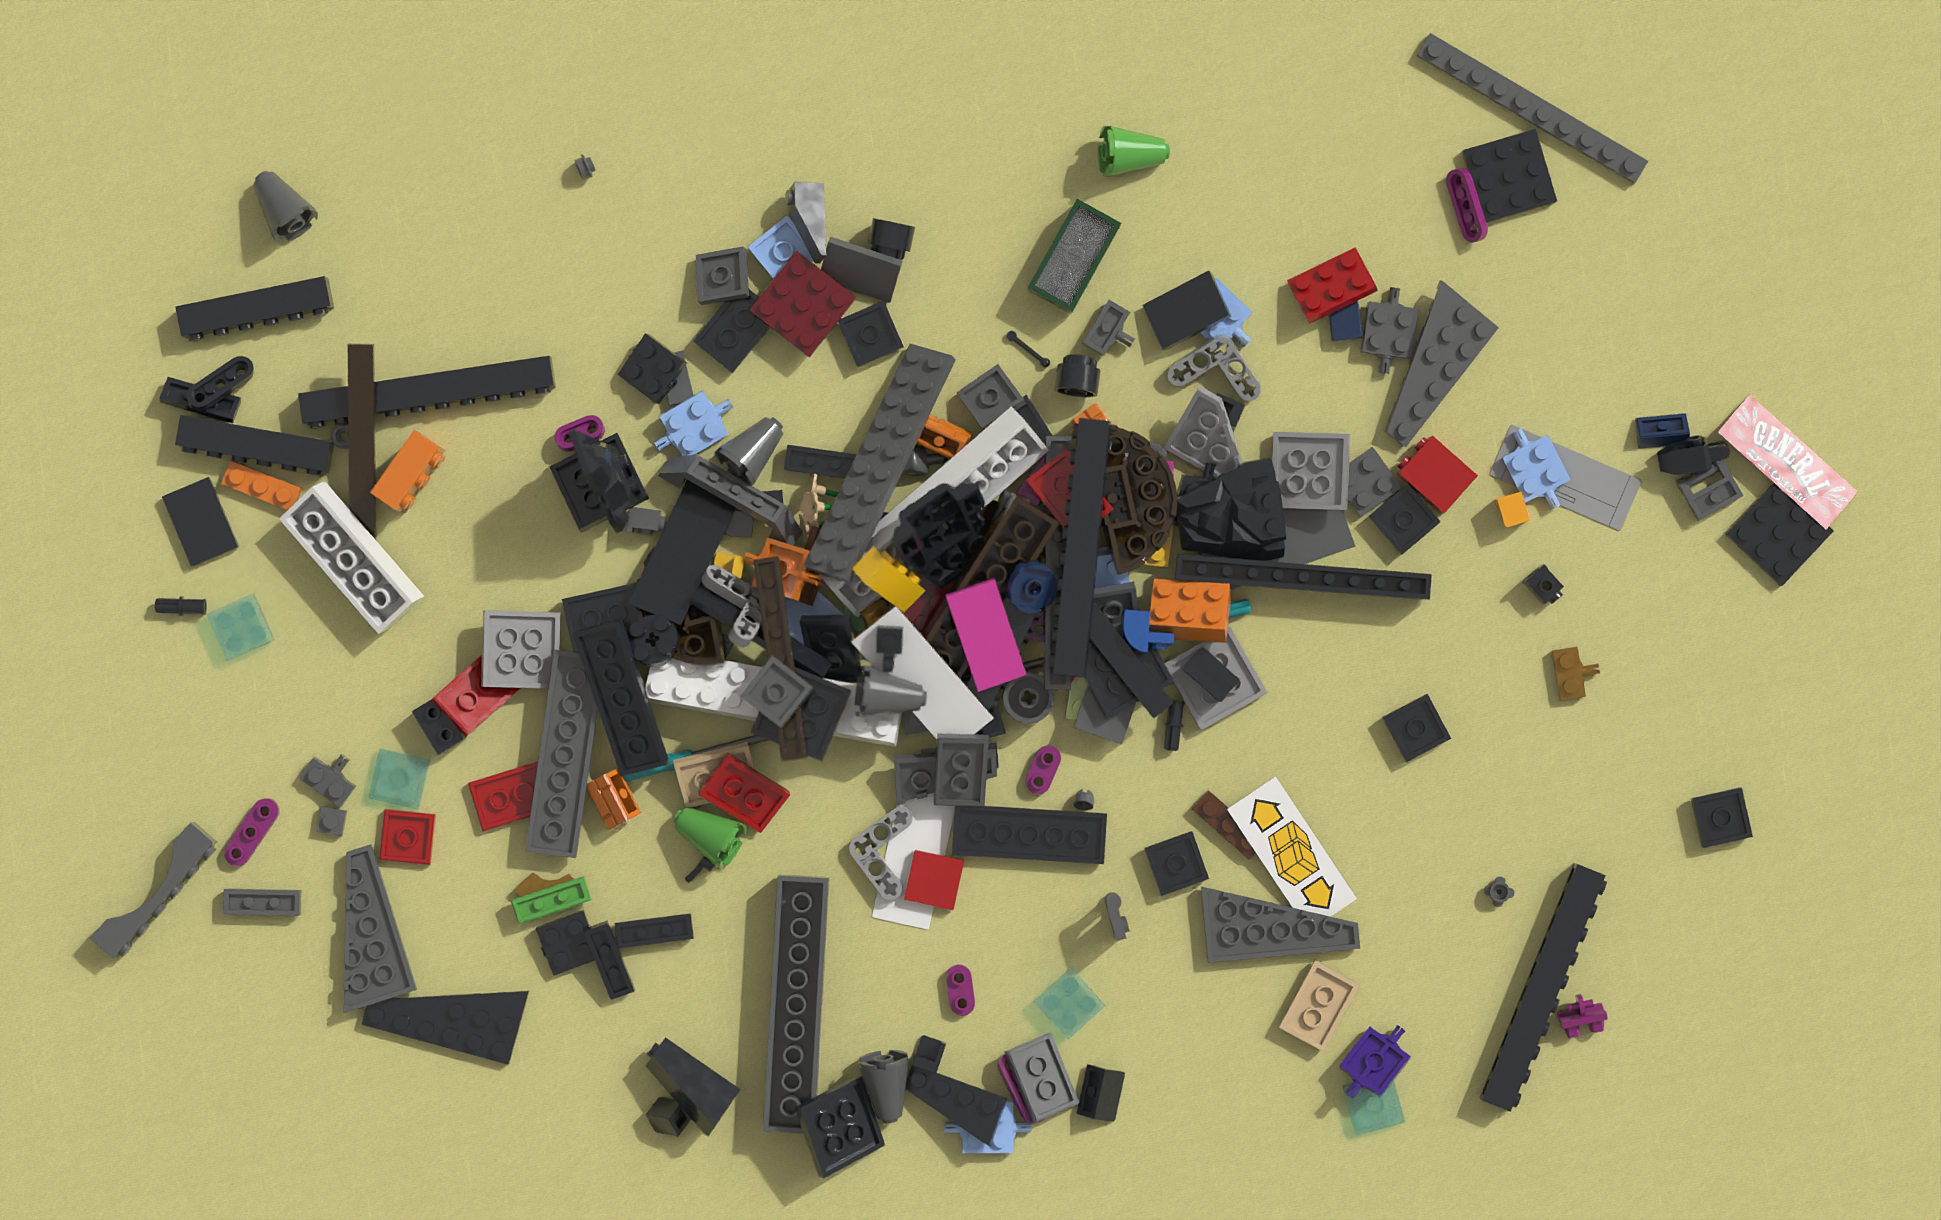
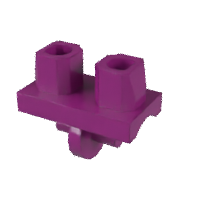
(1582, 1013)

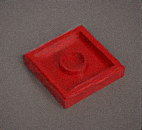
(407, 836)
(934, 879)

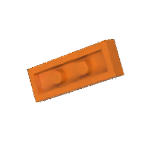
(261, 485)

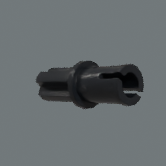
(181, 606)
(1173, 726)

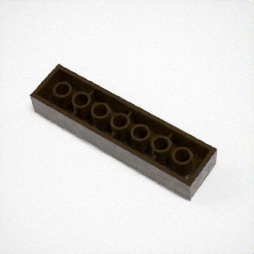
(1012, 539)

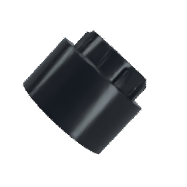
(891, 238)
(1078, 376)

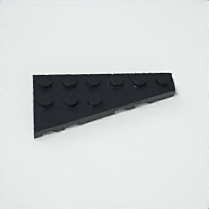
(466, 1023)

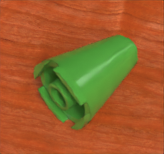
(1129, 151)
(711, 834)

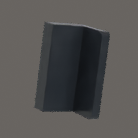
(1210, 674)
(1100, 1093)

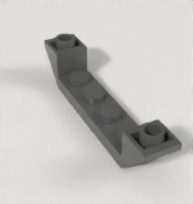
(733, 492)

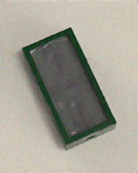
(1074, 256)

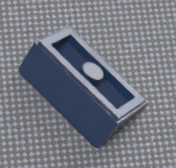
(1346, 323)
(1661, 430)

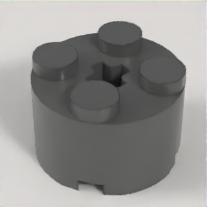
(1021, 710)

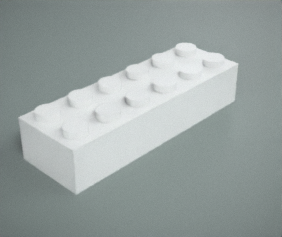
(351, 557)

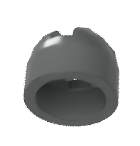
(1084, 800)

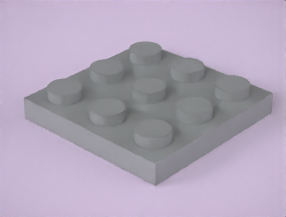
(1312, 469)
(518, 648)
(1201, 704)

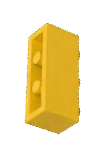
(889, 578)

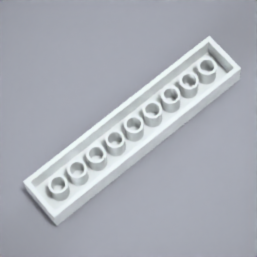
(989, 460)
(720, 689)

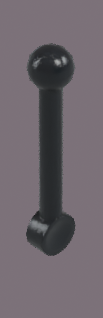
(1011, 336)

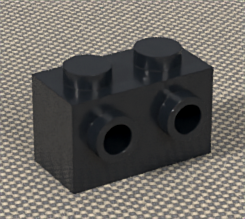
(438, 727)

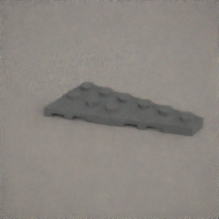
(1443, 352)
(1256, 928)
(373, 945)

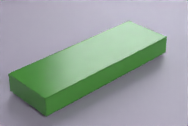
(551, 900)

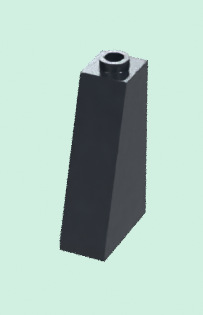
(691, 1084)

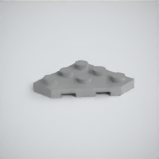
(1205, 435)

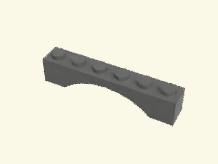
(188, 851)

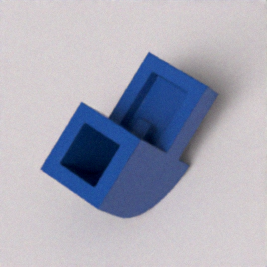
(1137, 635)

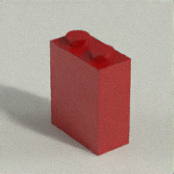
(1436, 474)

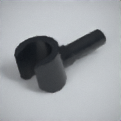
(704, 863)

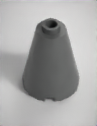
(283, 207)
(751, 449)
(886, 694)
(885, 1082)

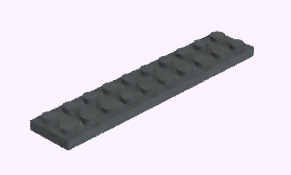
(879, 463)

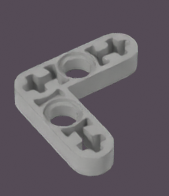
(1223, 359)
(748, 606)
(873, 855)

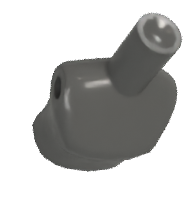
(920, 461)

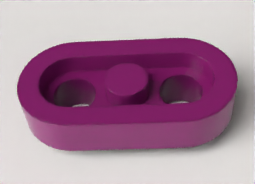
(583, 425)
(1042, 769)
(960, 990)

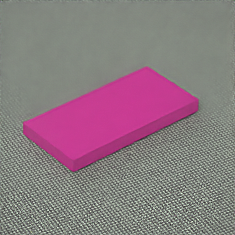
(985, 634)

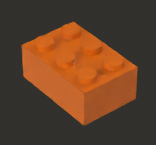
(408, 472)
(1190, 610)

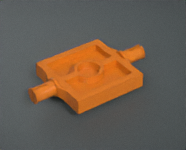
(792, 566)

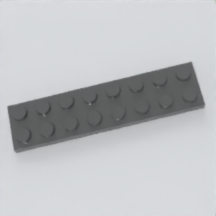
(563, 759)

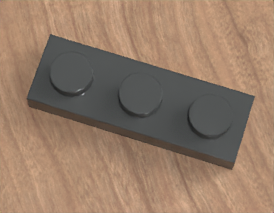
(262, 902)

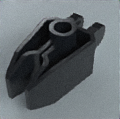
(1692, 455)

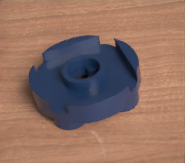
(1022, 577)

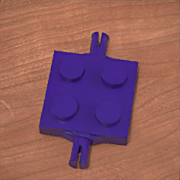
(1375, 1062)

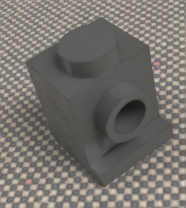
(645, 521)

